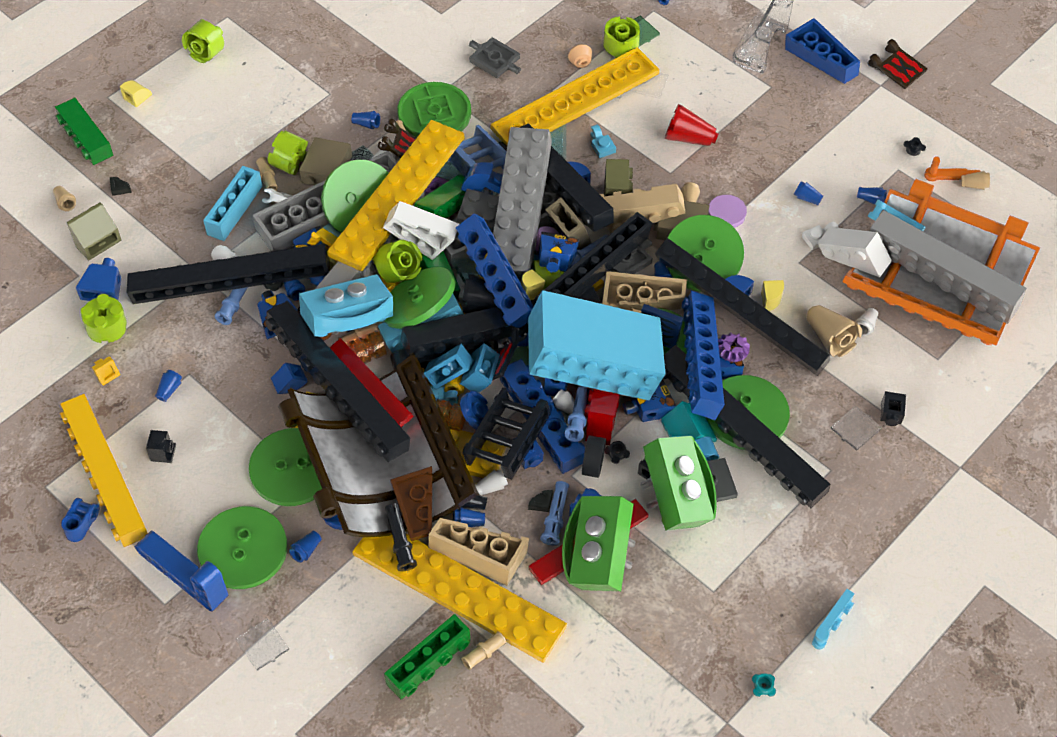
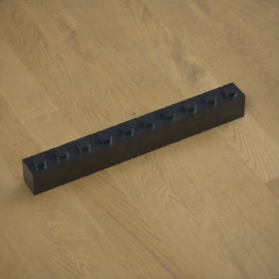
(228, 274)
(743, 307)
(467, 329)
(338, 382)
(756, 438)

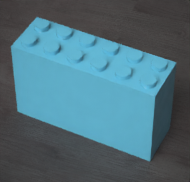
(595, 345)

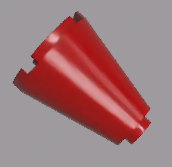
(690, 128)

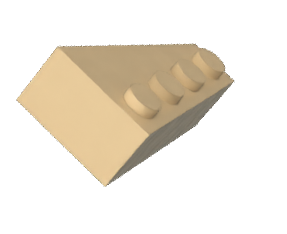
(655, 204)
(635, 290)
(479, 549)

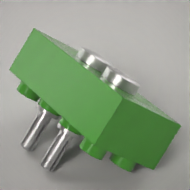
(680, 482)
(600, 543)

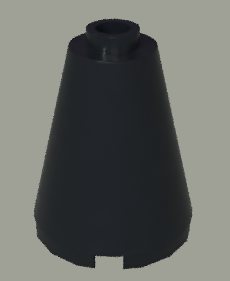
(477, 295)

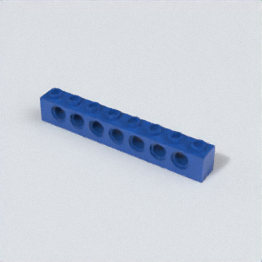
(702, 355)

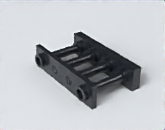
(518, 447)

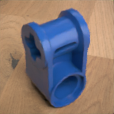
(80, 516)

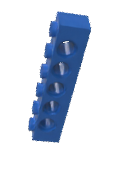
(468, 233)
(564, 457)

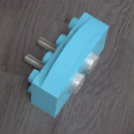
(346, 306)

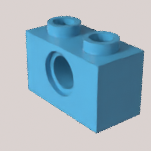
(448, 366)
(481, 369)

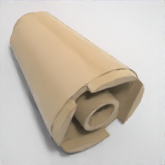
(834, 330)

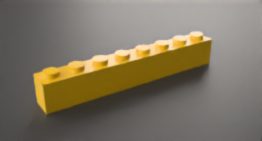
(104, 471)

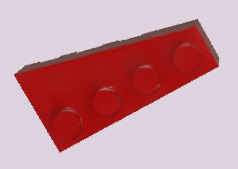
(601, 414)

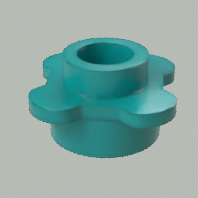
(764, 678)

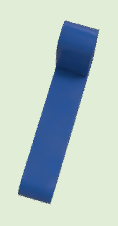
(201, 583)

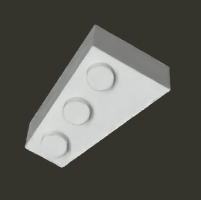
(421, 227)
(856, 249)

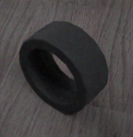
(593, 456)

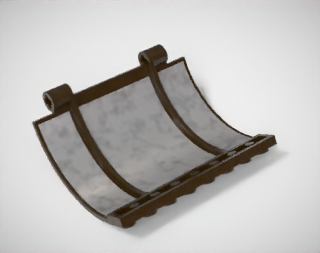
(358, 479)

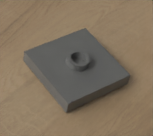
(722, 479)

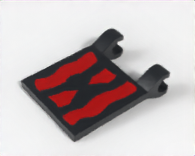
(506, 352)

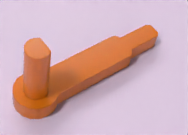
(933, 173)

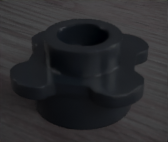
(914, 146)
(621, 448)

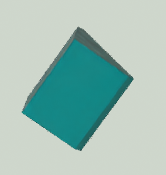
(684, 423)

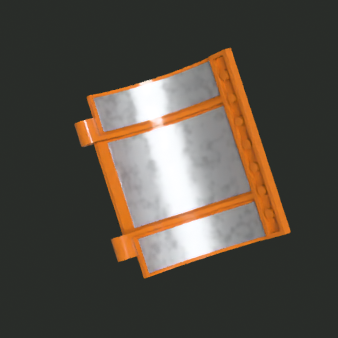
(972, 234)

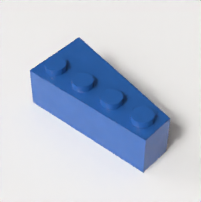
(822, 50)

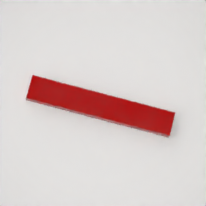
(372, 383)
(552, 563)

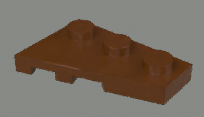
(415, 501)

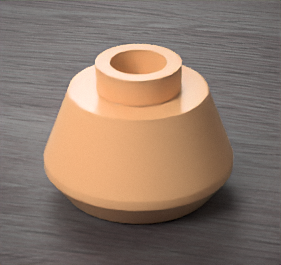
(580, 55)

